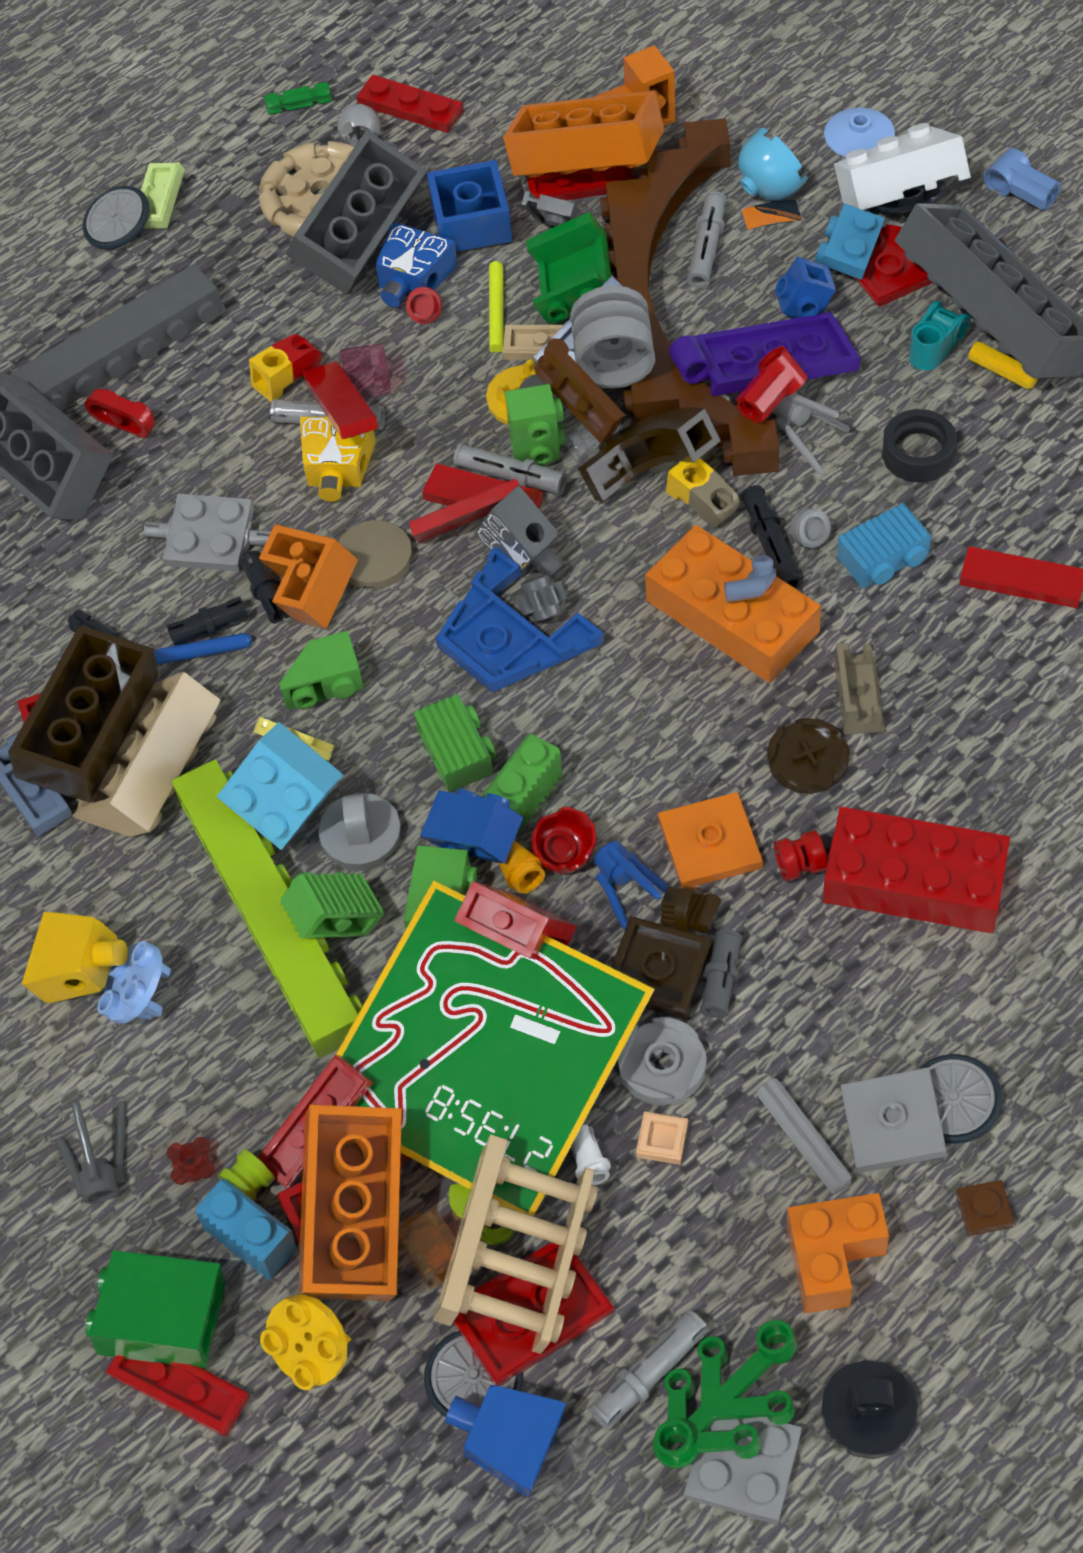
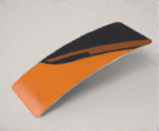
(771, 213)

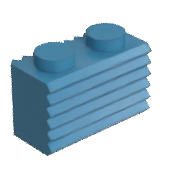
(884, 546)
(246, 1229)

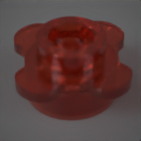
(201, 1167)

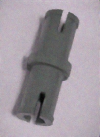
(721, 973)

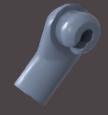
(755, 584)

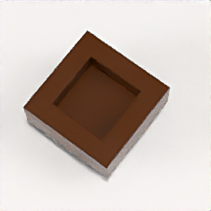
(984, 1208)

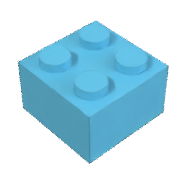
(279, 785)

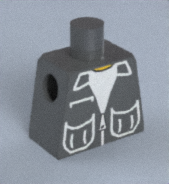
(521, 533)

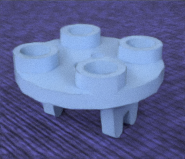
(133, 985)

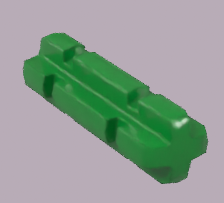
(297, 98)

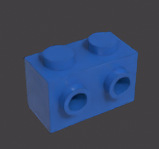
(472, 824)

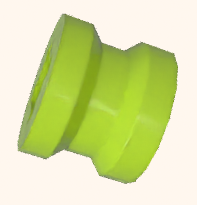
(247, 1174)

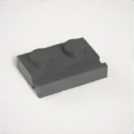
(550, 209)

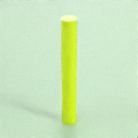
(496, 307)

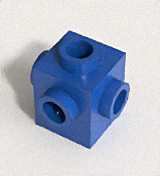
(805, 289)

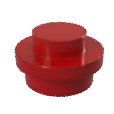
(424, 305)

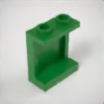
(570, 263)

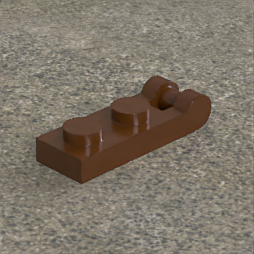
(578, 391)

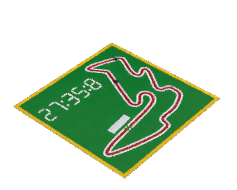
(489, 1045)

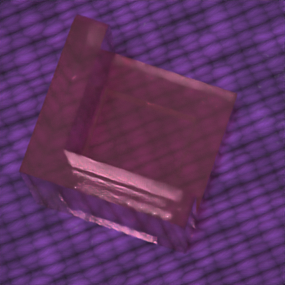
(367, 369)

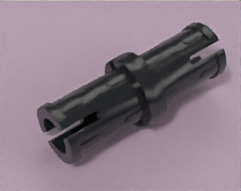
(263, 585)
(207, 621)

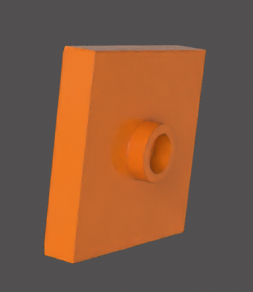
(710, 840)

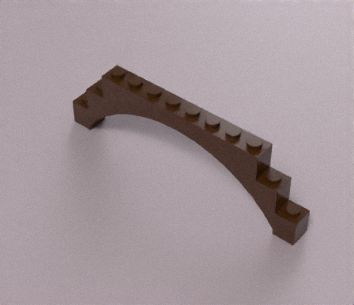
(637, 219)

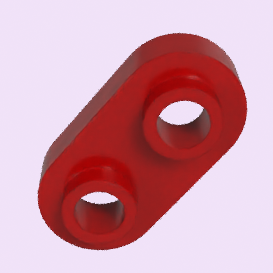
(120, 413)

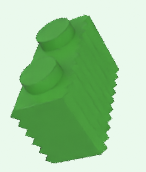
(454, 742)
(528, 776)
(331, 905)

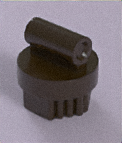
(689, 909)

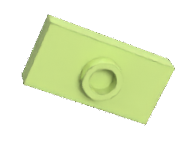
(161, 189)

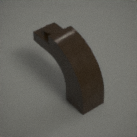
(659, 439)

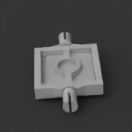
(208, 532)

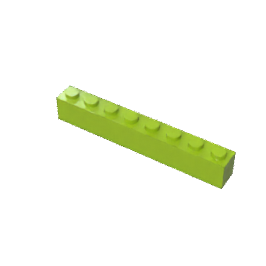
(256, 887)

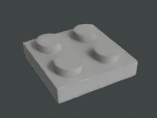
(751, 1485)

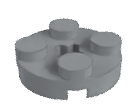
(674, 1083)

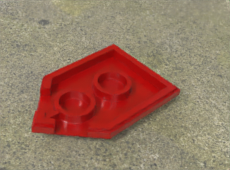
(889, 271)

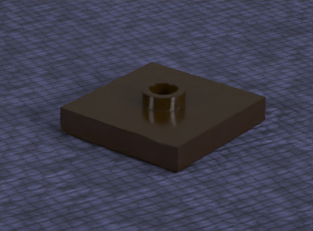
(665, 961)

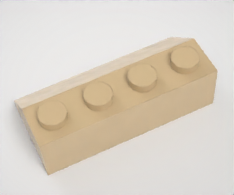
(151, 756)

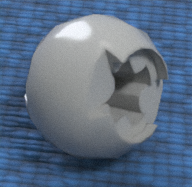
(355, 121)

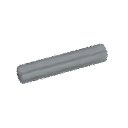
(804, 1136)

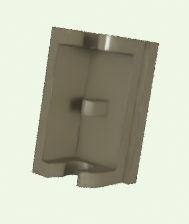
(858, 691)

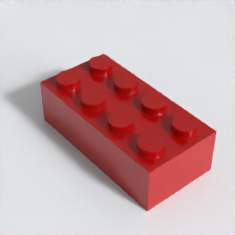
(916, 869)

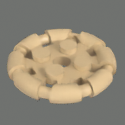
(312, 174)

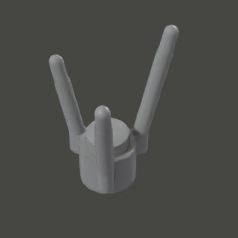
(796, 411)

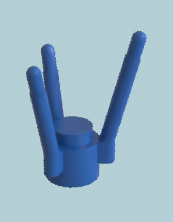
(621, 867)

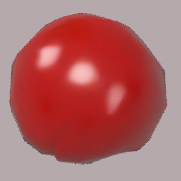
(560, 834)

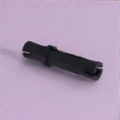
(766, 525)

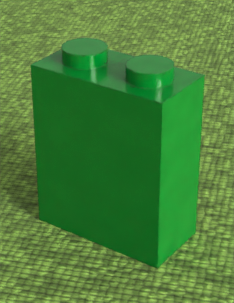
(156, 1308)

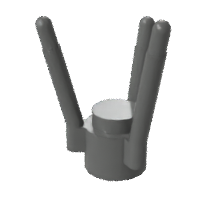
(97, 1179)

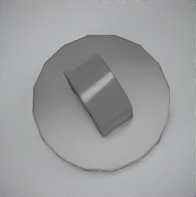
(360, 831)

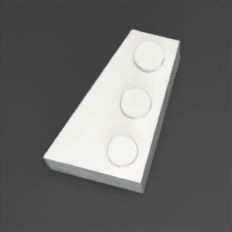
(900, 164)

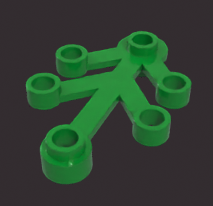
(723, 1401)

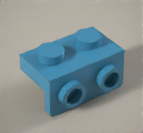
(850, 241)

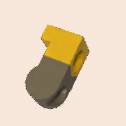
(703, 491)

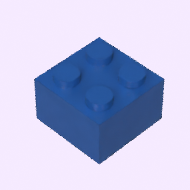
(470, 205)

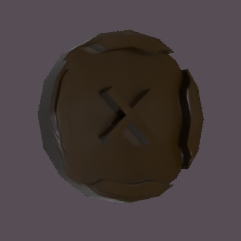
(808, 756)

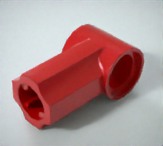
(777, 379)

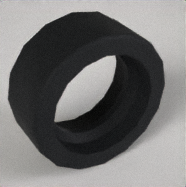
(917, 468)

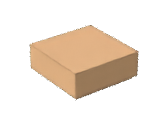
(662, 1138)

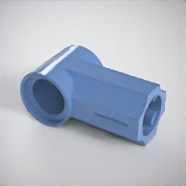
(1015, 175)

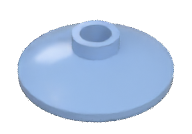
(856, 130)

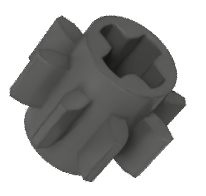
(541, 597)

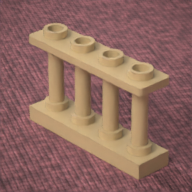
(471, 1253)

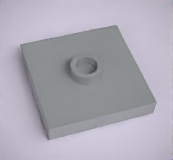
(893, 1120)

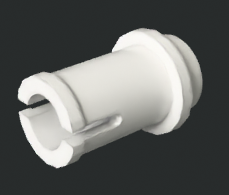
(587, 1154)

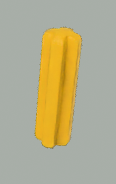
(1000, 364)

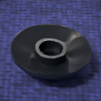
(913, 196)

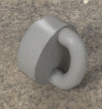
(810, 528)

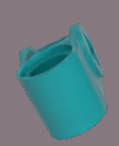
(936, 336)

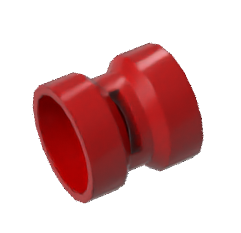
(800, 855)

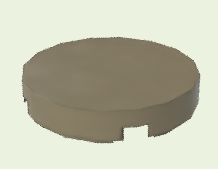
(381, 552)

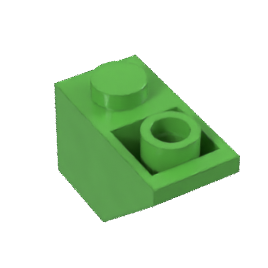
(321, 672)

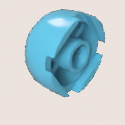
(769, 168)

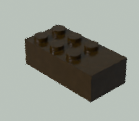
(84, 713)

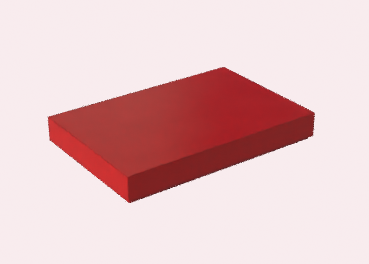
(507, 1348)

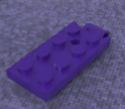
(733, 355)

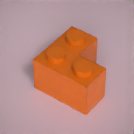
(649, 72)
(312, 571)
(825, 1238)

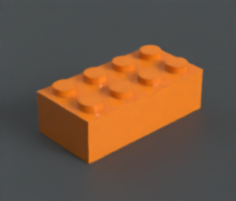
(584, 134)
(755, 632)
(350, 1203)

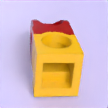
(282, 365)

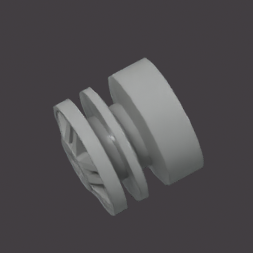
(613, 336)

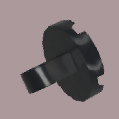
(869, 1409)

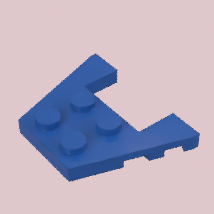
(498, 642)

